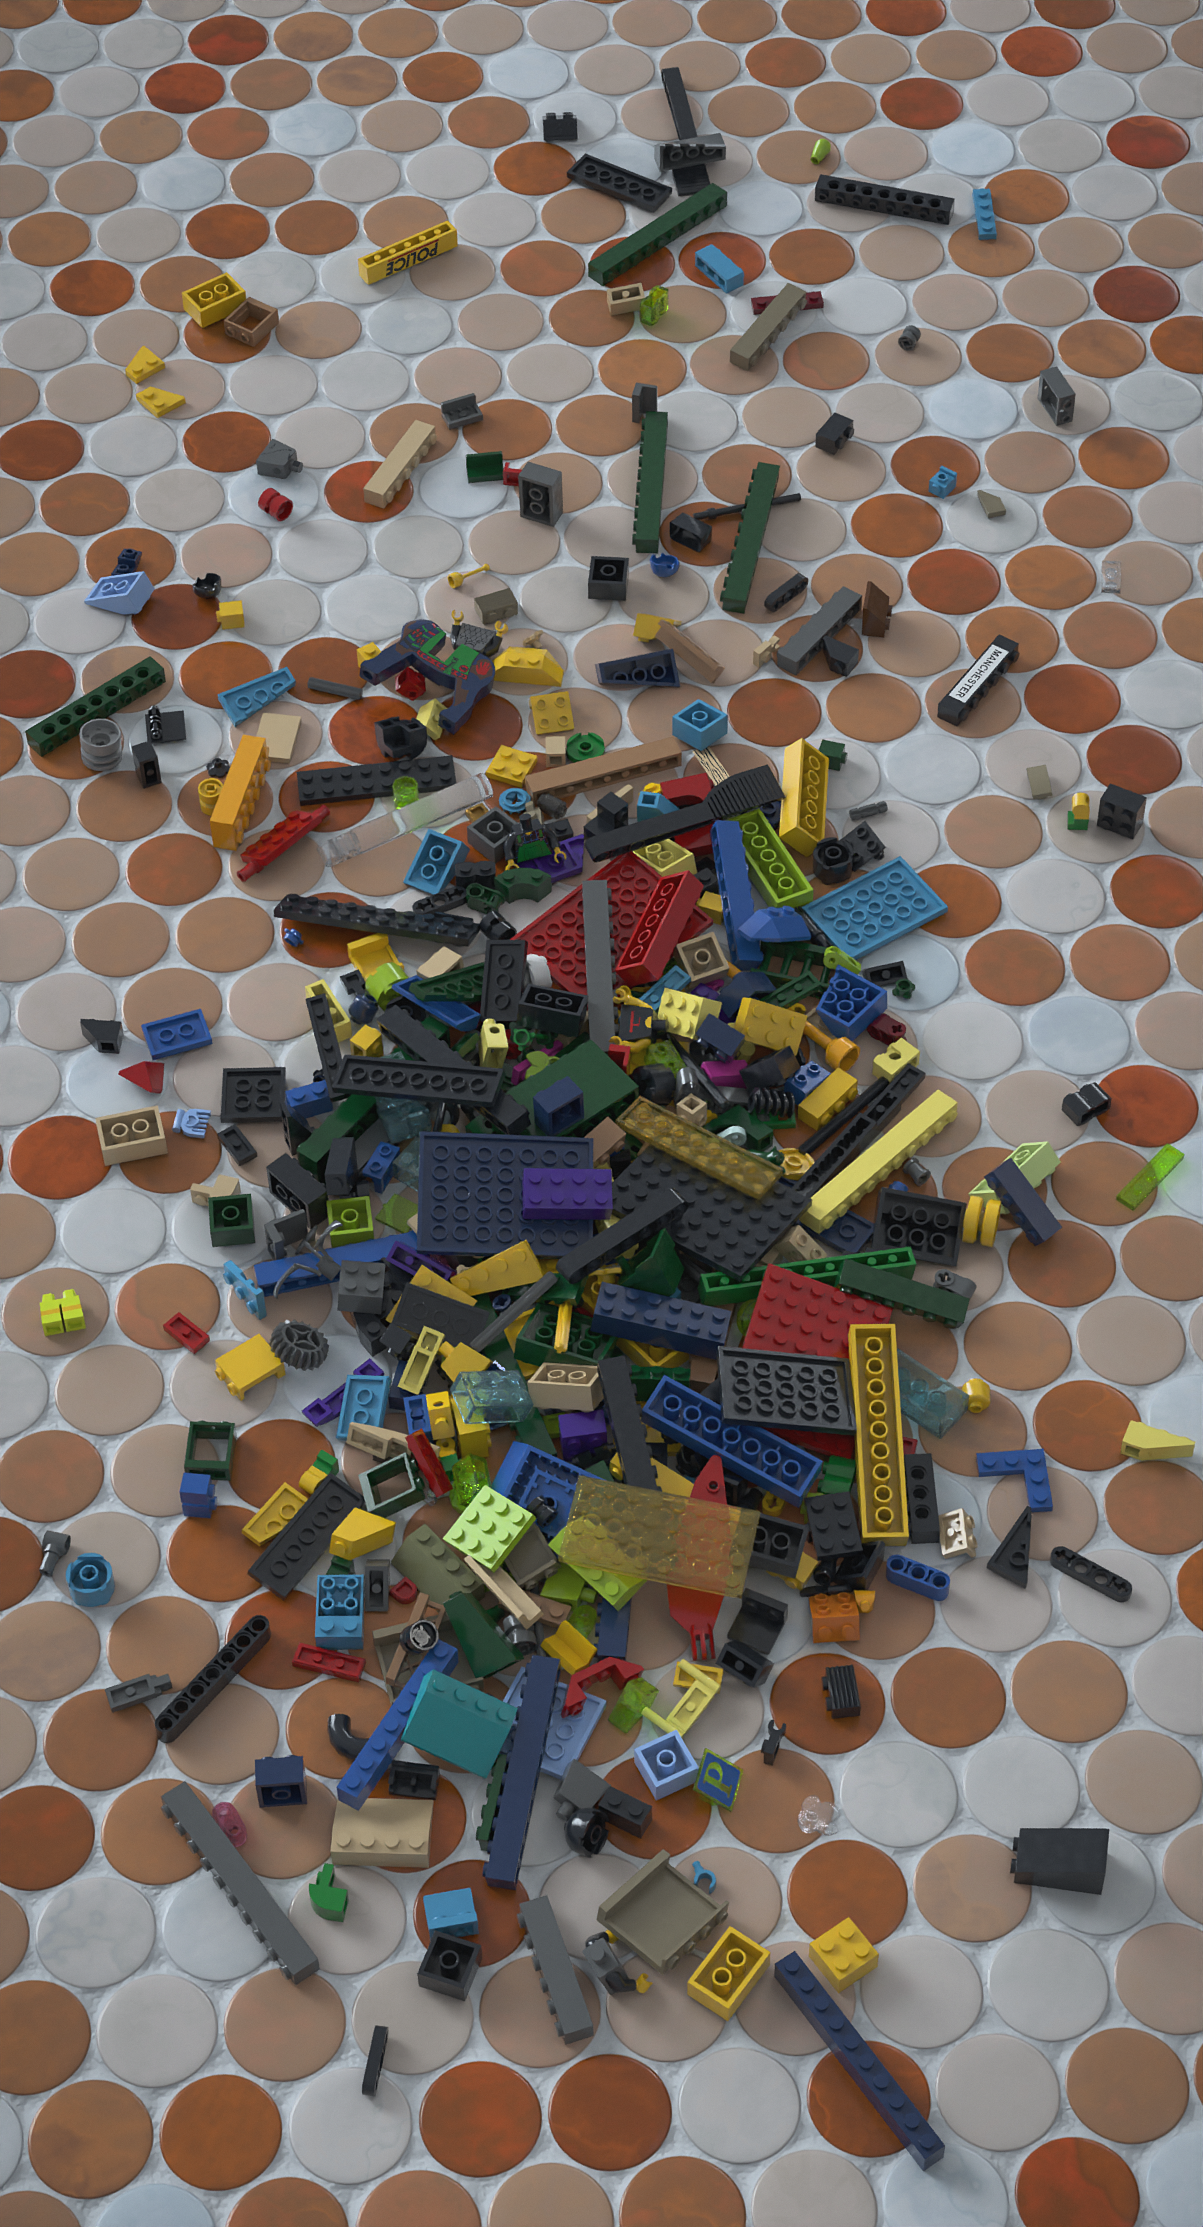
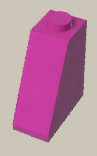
(725, 1073)

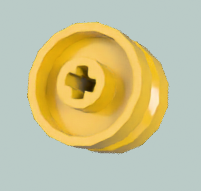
(979, 1220)

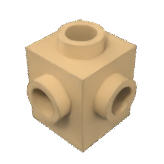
(693, 1110)

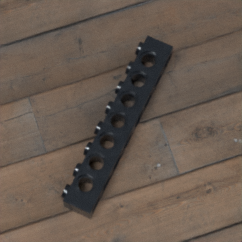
(884, 199)

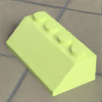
(1034, 1161)

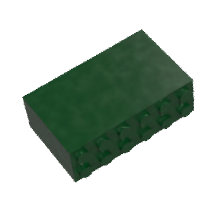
(604, 1087)

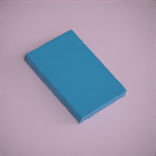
(363, 1402)

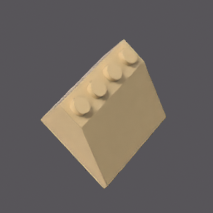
(383, 1833)

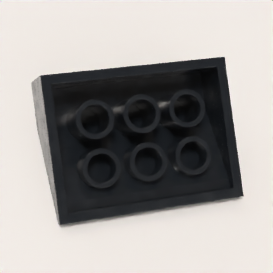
(921, 1222)

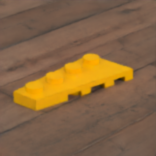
(504, 1270)

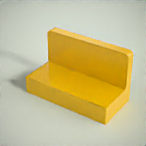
(570, 1647)

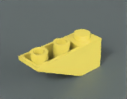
(1151, 1443)

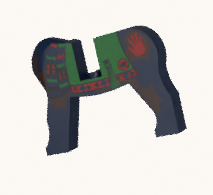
(464, 671)

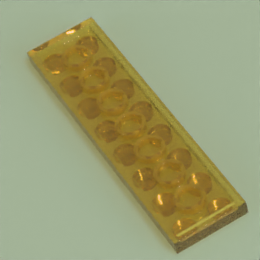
(699, 1147)

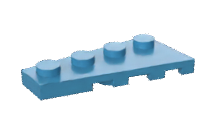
(254, 695)

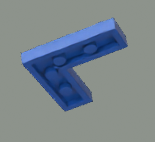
(1026, 1462)

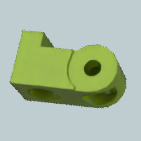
(834, 956)

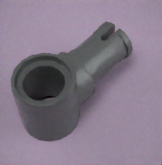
(54, 1546)

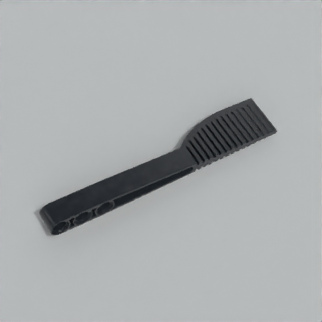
(692, 178)
(728, 798)

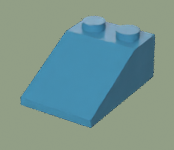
(435, 862)

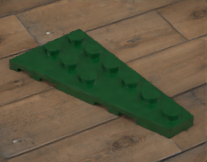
(456, 985)

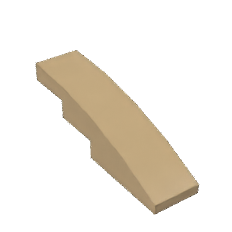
(380, 1441)

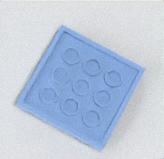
(566, 1735)

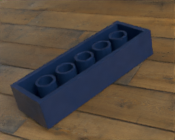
(660, 1320)

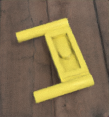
(690, 1705)

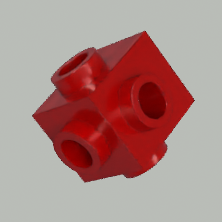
(410, 684)

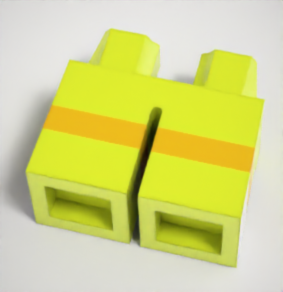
(52, 1310)

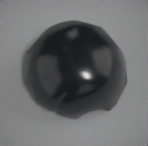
(207, 587)

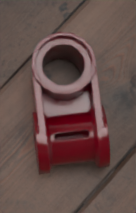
(886, 1029)

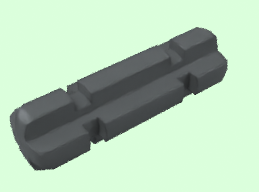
(868, 810)

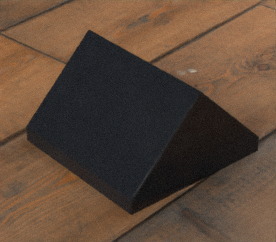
(861, 1569)

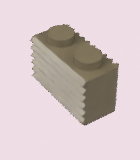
(496, 606)

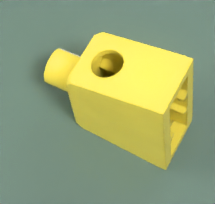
(492, 1037)

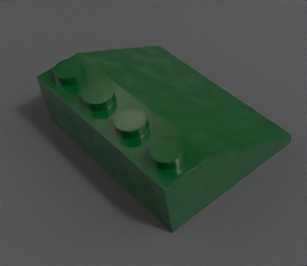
(537, 1339)

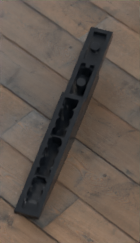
(860, 1132)

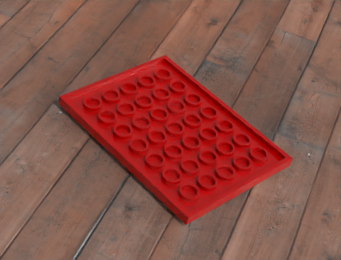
(560, 930)
(808, 1319)

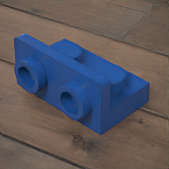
(380, 1166)

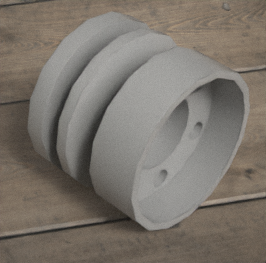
(100, 744)

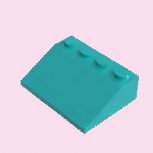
(458, 1723)

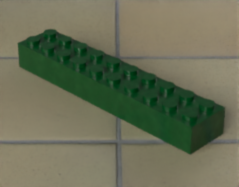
(351, 1117)

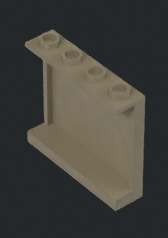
(387, 1641)
(661, 1914)

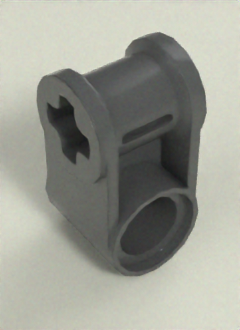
(954, 1283)

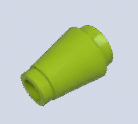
(820, 150)

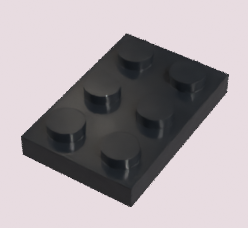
(833, 1526)

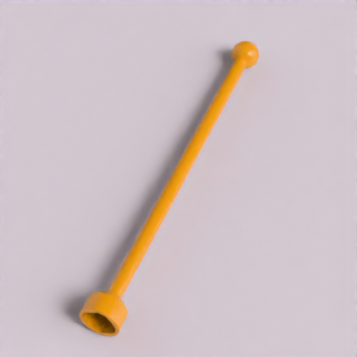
(838, 1052)

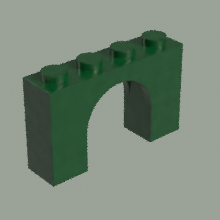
(758, 1134)

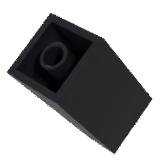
(1061, 1858)

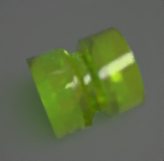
(404, 791)

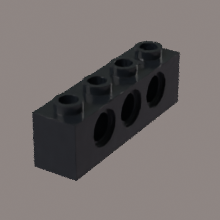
(927, 1529)

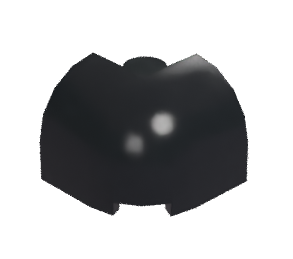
(401, 737)

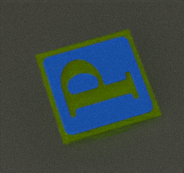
(717, 1780)

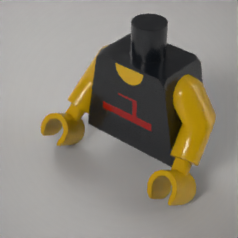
(637, 1023)

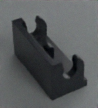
(414, 1780)

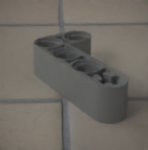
(688, 1083)

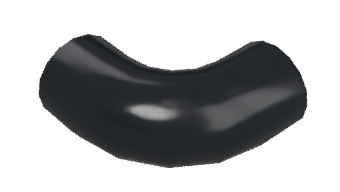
(342, 1737)

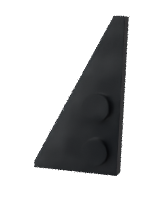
(1012, 1555)

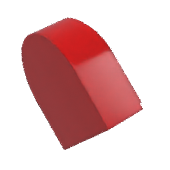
(404, 1591)

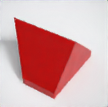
(146, 1075)

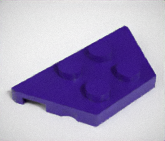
(566, 868)

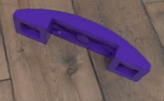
(329, 1408)

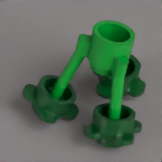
(524, 1038)

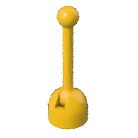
(456, 579)

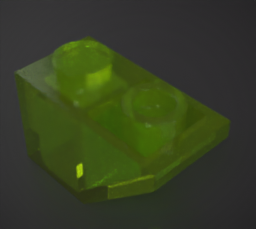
(631, 1703)

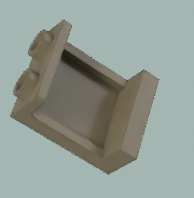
(532, 1559)

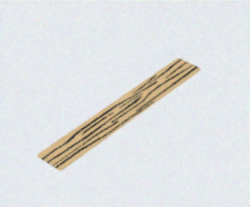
(711, 765)

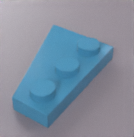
(245, 1289)

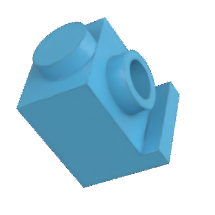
(942, 482)

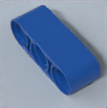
(926, 1585)

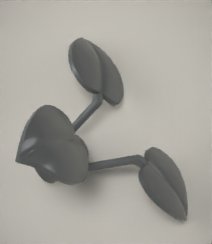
(326, 1264)

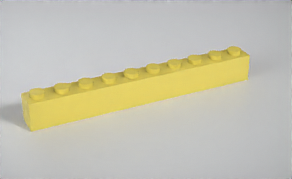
(879, 1161)

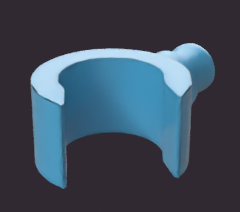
(701, 1873)

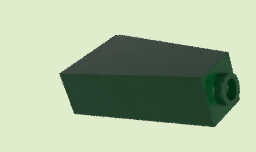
(480, 1636)

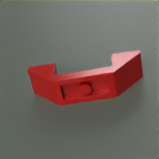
(617, 1669)

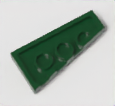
(559, 1292)

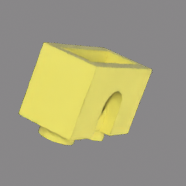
(895, 1059)

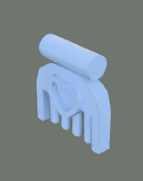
(190, 1122)

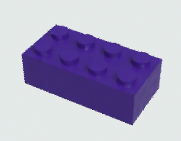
(567, 1194)

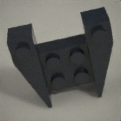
(372, 1326)

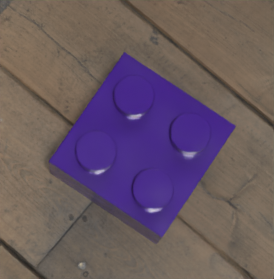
(581, 1433)

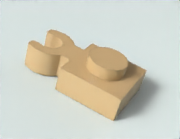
(763, 653)

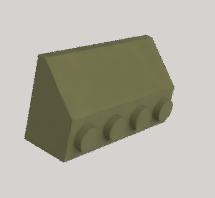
(435, 1567)

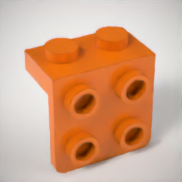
(834, 1618)

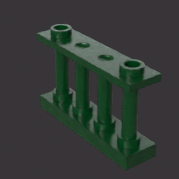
(795, 951)

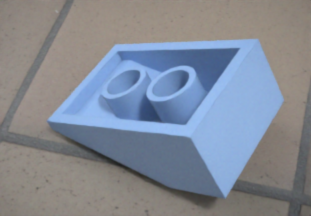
(121, 593)

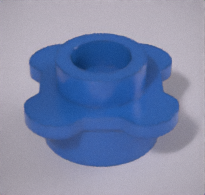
(293, 937)

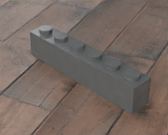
(827, 621)
(556, 1970)

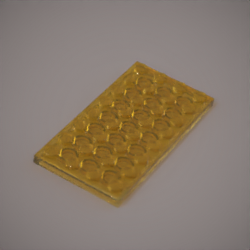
(659, 1536)

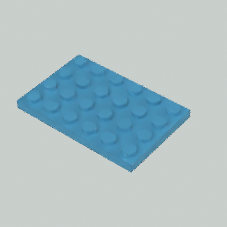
(875, 908)

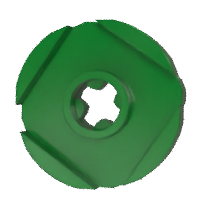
(577, 742)

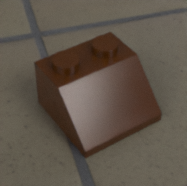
(875, 612)

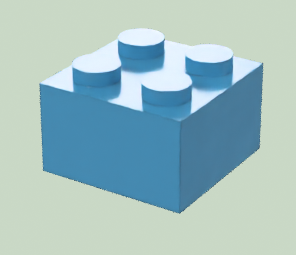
(699, 724)

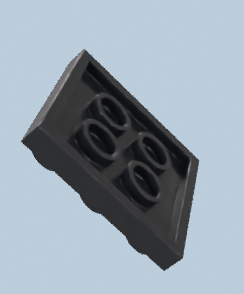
(252, 1094)

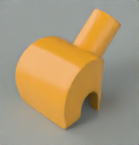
(864, 1600)

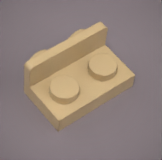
(957, 1534)

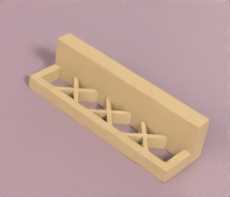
(507, 1593)

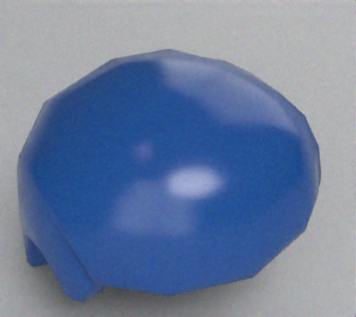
(664, 565)

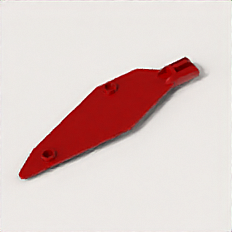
(695, 1608)

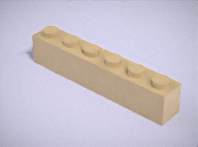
(399, 464)

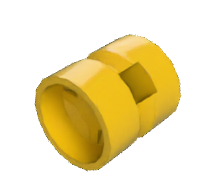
(208, 794)

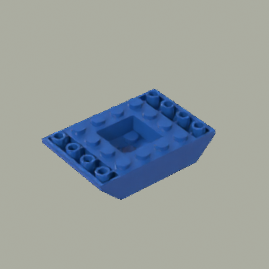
(534, 1473)

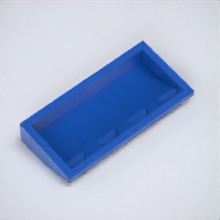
(453, 1012)

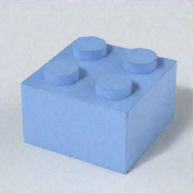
(666, 1764)

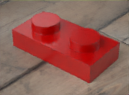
(186, 1333)

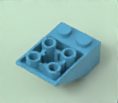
(340, 1612)

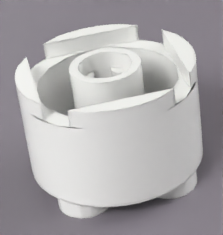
(537, 971)

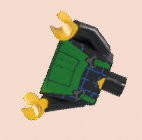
(529, 841)

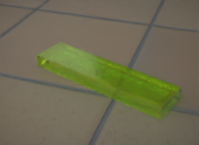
(1150, 1177)

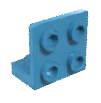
(451, 1913)

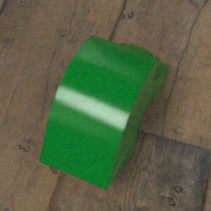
(325, 1899)

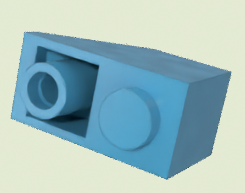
(653, 805)

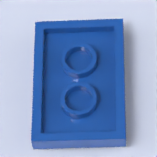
(176, 1034)

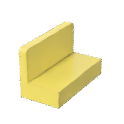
(429, 716)

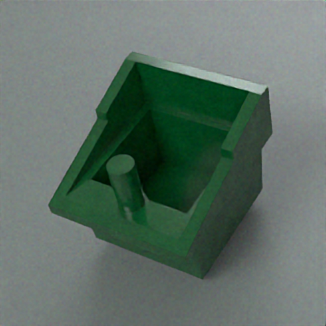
(653, 1268)

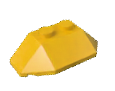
(528, 667)

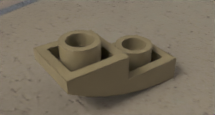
(1039, 782)

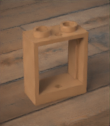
(251, 307)

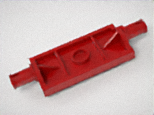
(279, 840)

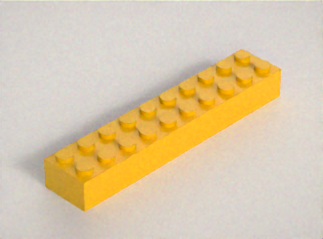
(878, 1434)

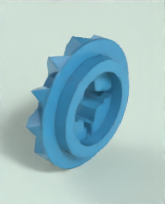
(509, 796)

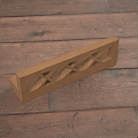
(689, 651)
(401, 1656)

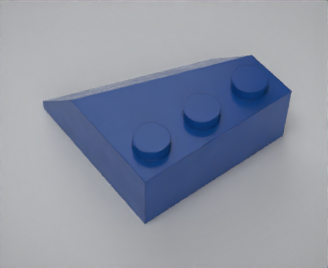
(850, 1004)

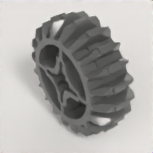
(299, 1345)

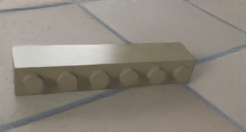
(768, 327)

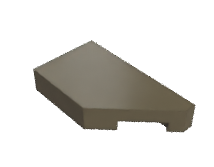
(991, 504)

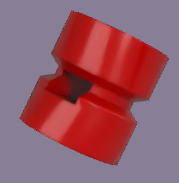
(275, 504)

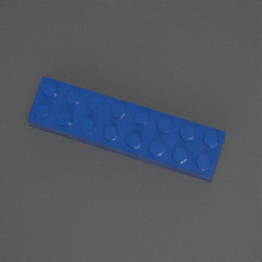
(743, 1449)

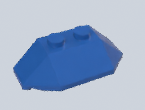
(775, 926)

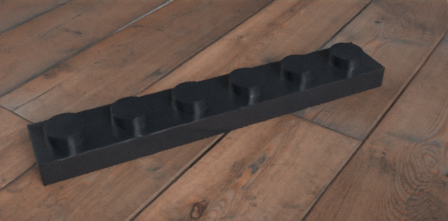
(326, 1041)

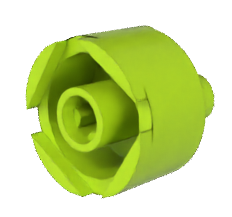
(381, 983)

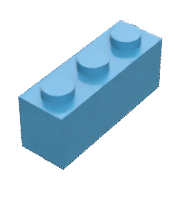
(719, 268)

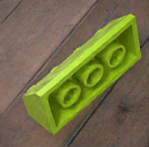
(613, 1587)

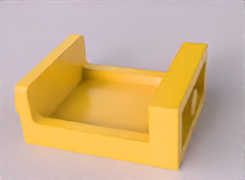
(371, 953)
(248, 1366)

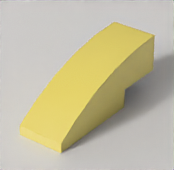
(421, 1360)

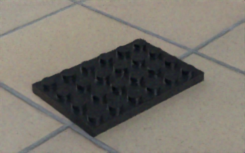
(785, 1391)

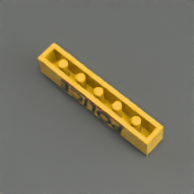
(407, 252)

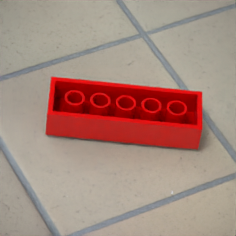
(659, 928)

